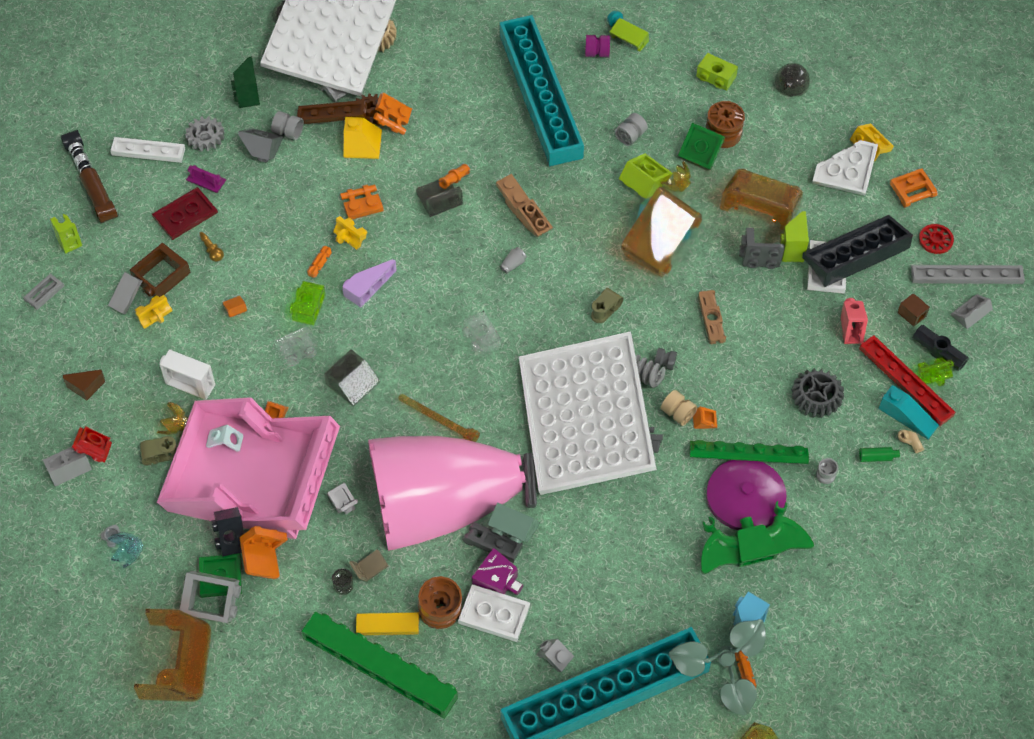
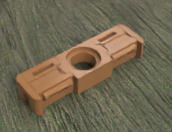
(713, 327)

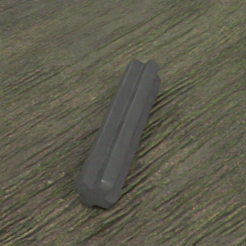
(530, 484)

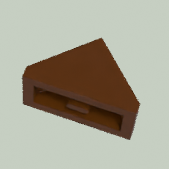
(84, 383)

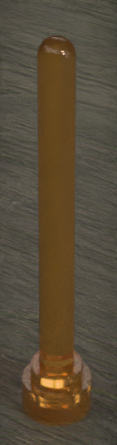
(468, 434)

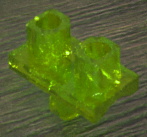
(936, 372)

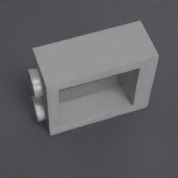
(189, 594)

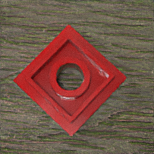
(92, 444)

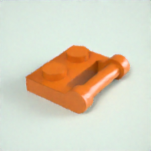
(911, 182)

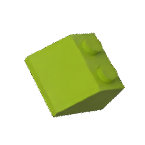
(644, 175)
(795, 239)

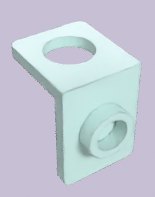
(222, 436)

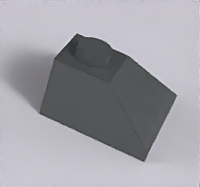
(261, 143)

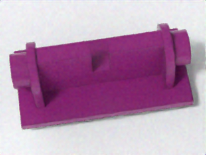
(205, 179)

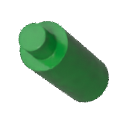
(878, 454)

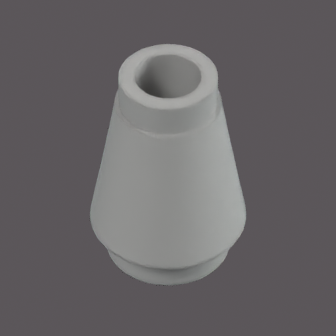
(514, 259)

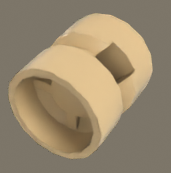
(677, 406)

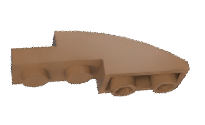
(524, 208)

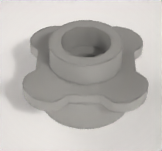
(109, 531)

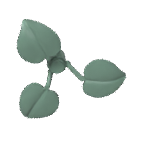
(747, 637)

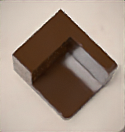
(913, 309)

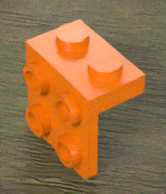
(259, 551)

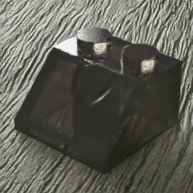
(351, 378)

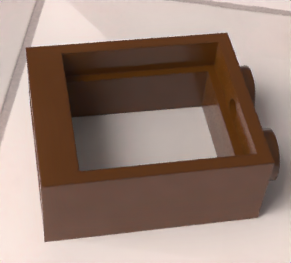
(161, 253)

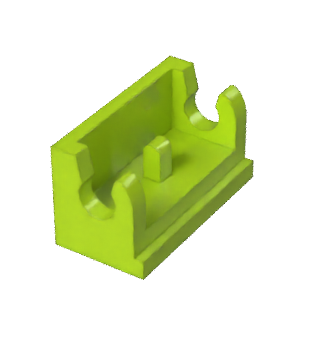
(630, 34)
(66, 234)

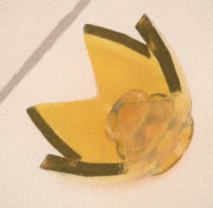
(681, 179)
(174, 423)

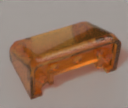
(762, 195)
(660, 231)

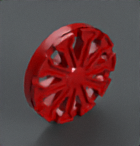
(936, 238)

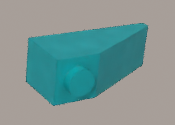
(908, 412)

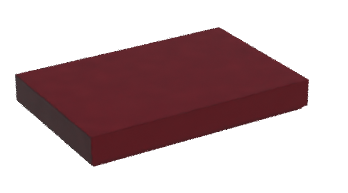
(184, 213)

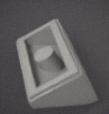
(973, 310)

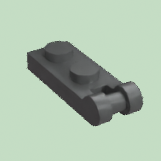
(490, 540)

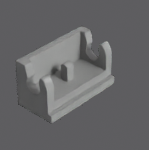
(66, 465)

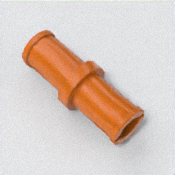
(454, 176)

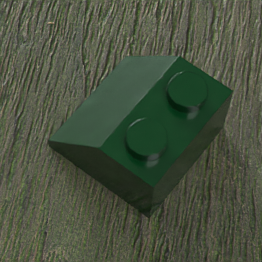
(245, 85)

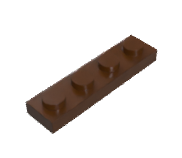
(332, 111)

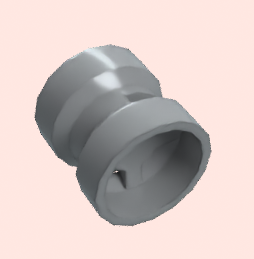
(827, 471)

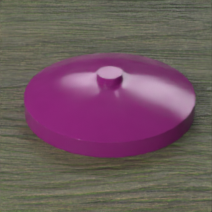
(745, 490)

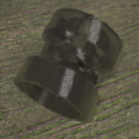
(340, 578)

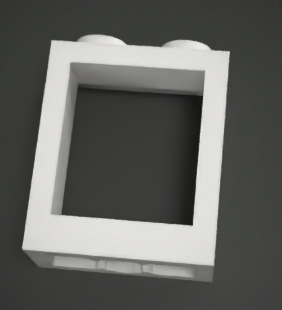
(187, 374)

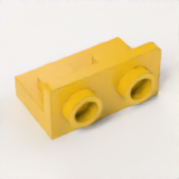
(871, 134)

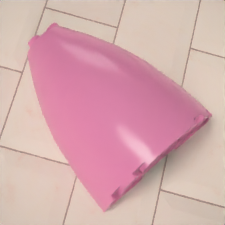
(439, 484)

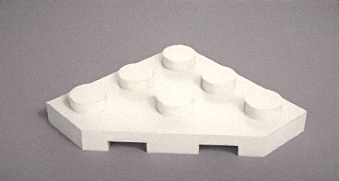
(848, 169)

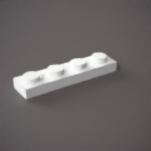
(147, 149)

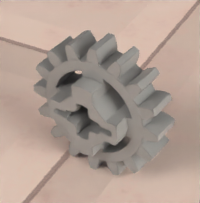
(204, 133)

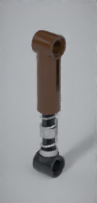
(89, 177)

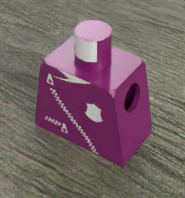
(497, 574)

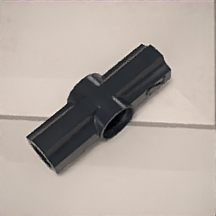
(932, 342)

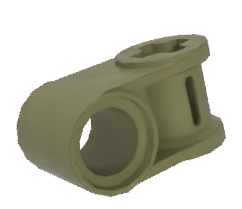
(605, 305)
(157, 450)

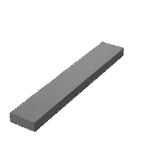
(968, 274)

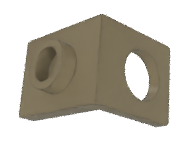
(369, 566)

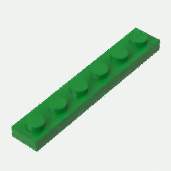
(749, 452)

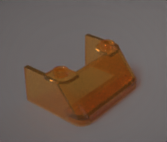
(189, 676)

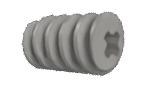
(648, 373)

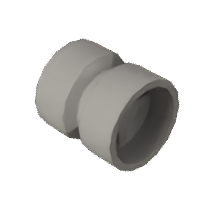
(287, 125)
(631, 129)

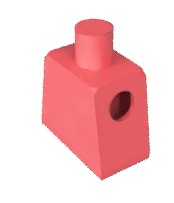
(853, 312)

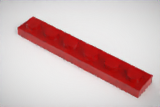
(907, 380)

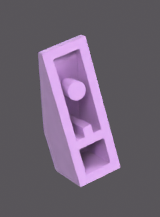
(367, 282)

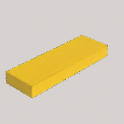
(387, 623)

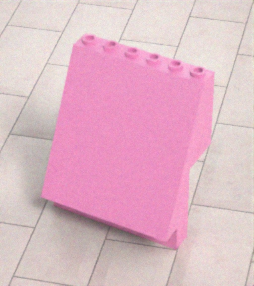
(268, 480)

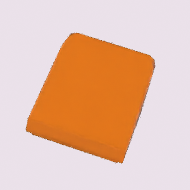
(235, 306)
(276, 410)
(704, 418)

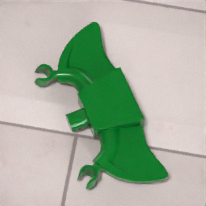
(752, 542)

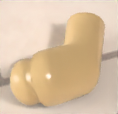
(912, 439)

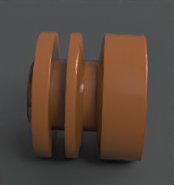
(727, 120)
(436, 592)

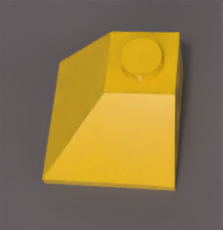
(361, 139)

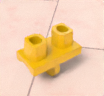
(348, 233)
(154, 311)

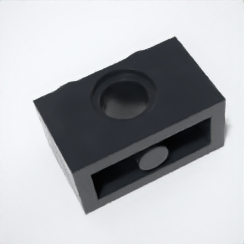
(224, 521)

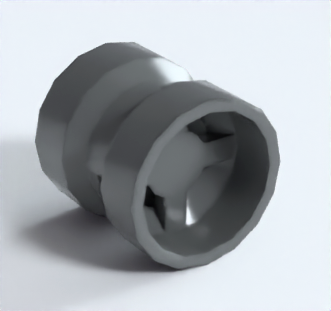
(667, 359)

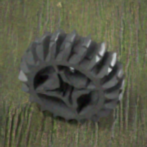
(816, 397)

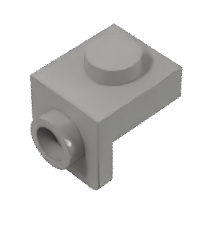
(342, 499)
(555, 654)

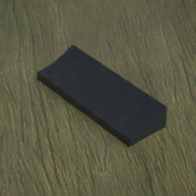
(858, 250)

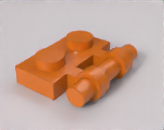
(392, 109)
(363, 206)

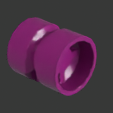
(597, 46)

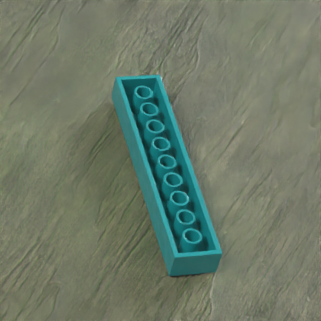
(541, 91)
(599, 692)

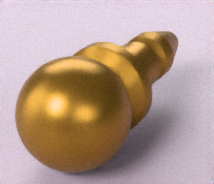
(216, 254)

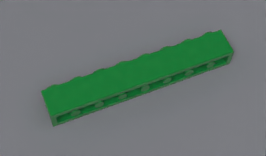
(380, 664)

